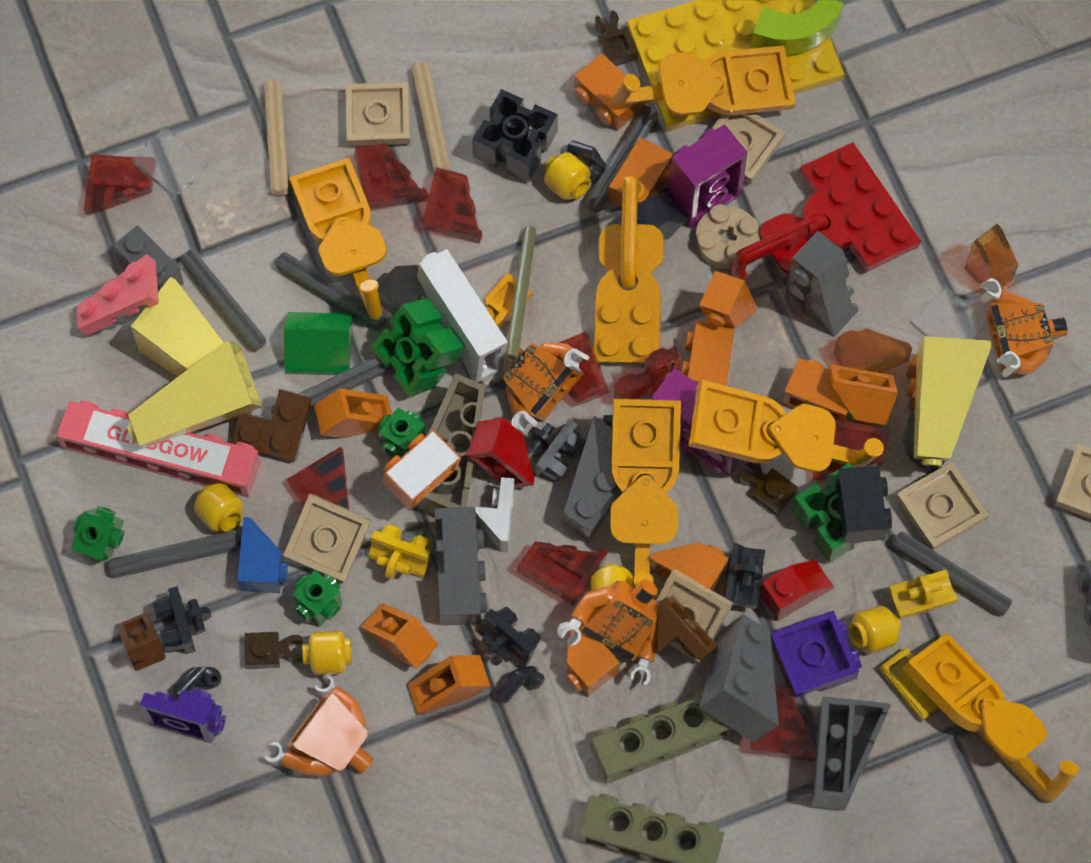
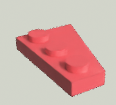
(119, 296)

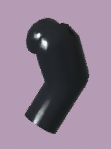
(590, 156)
(518, 678)
(198, 679)

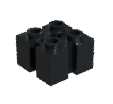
(515, 135)

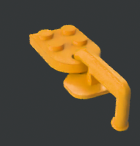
(748, 81)
(342, 226)
(628, 320)
(737, 423)
(645, 443)
(978, 705)

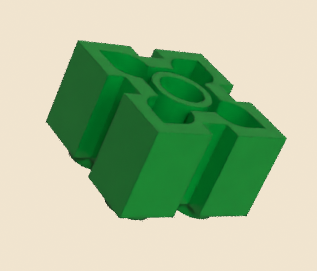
(418, 346)
(816, 510)

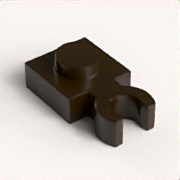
(615, 42)
(770, 489)
(265, 650)

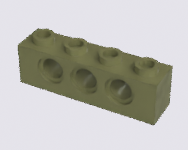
(618, 764)
(632, 843)

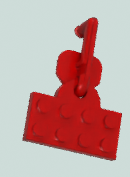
(845, 201)

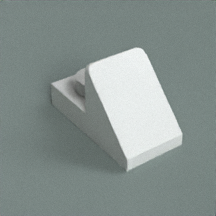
(497, 522)

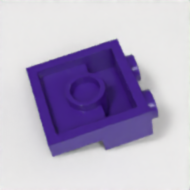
(816, 654)
(191, 715)

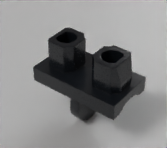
(564, 438)
(744, 576)
(172, 607)
(505, 640)

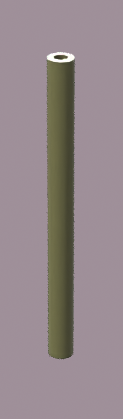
(520, 294)

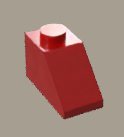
(501, 451)
(794, 588)

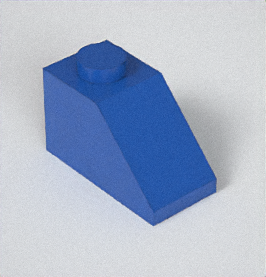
(260, 561)

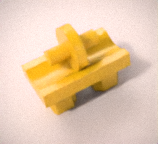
(398, 554)
(922, 594)

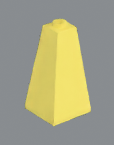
(174, 331)
(944, 390)
(201, 396)

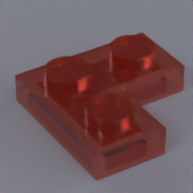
(657, 368)

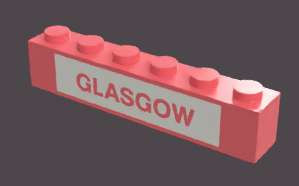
(186, 457)

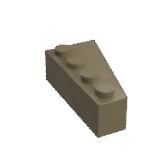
(456, 426)

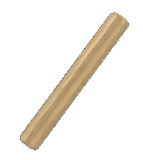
(430, 116)
(276, 137)

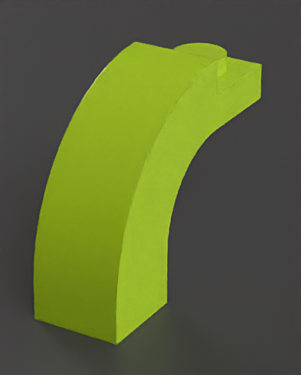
(797, 31)

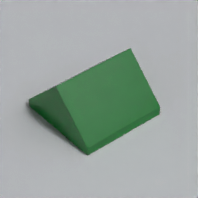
(317, 343)

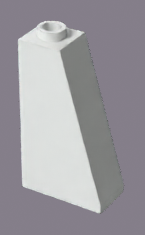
(464, 313)

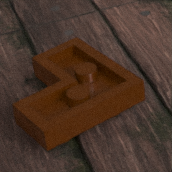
(283, 432)

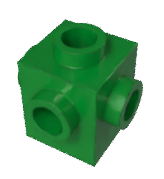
(396, 442)
(98, 533)
(318, 608)

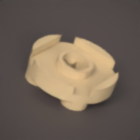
(723, 220)

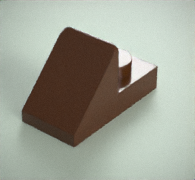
(677, 622)
(141, 641)

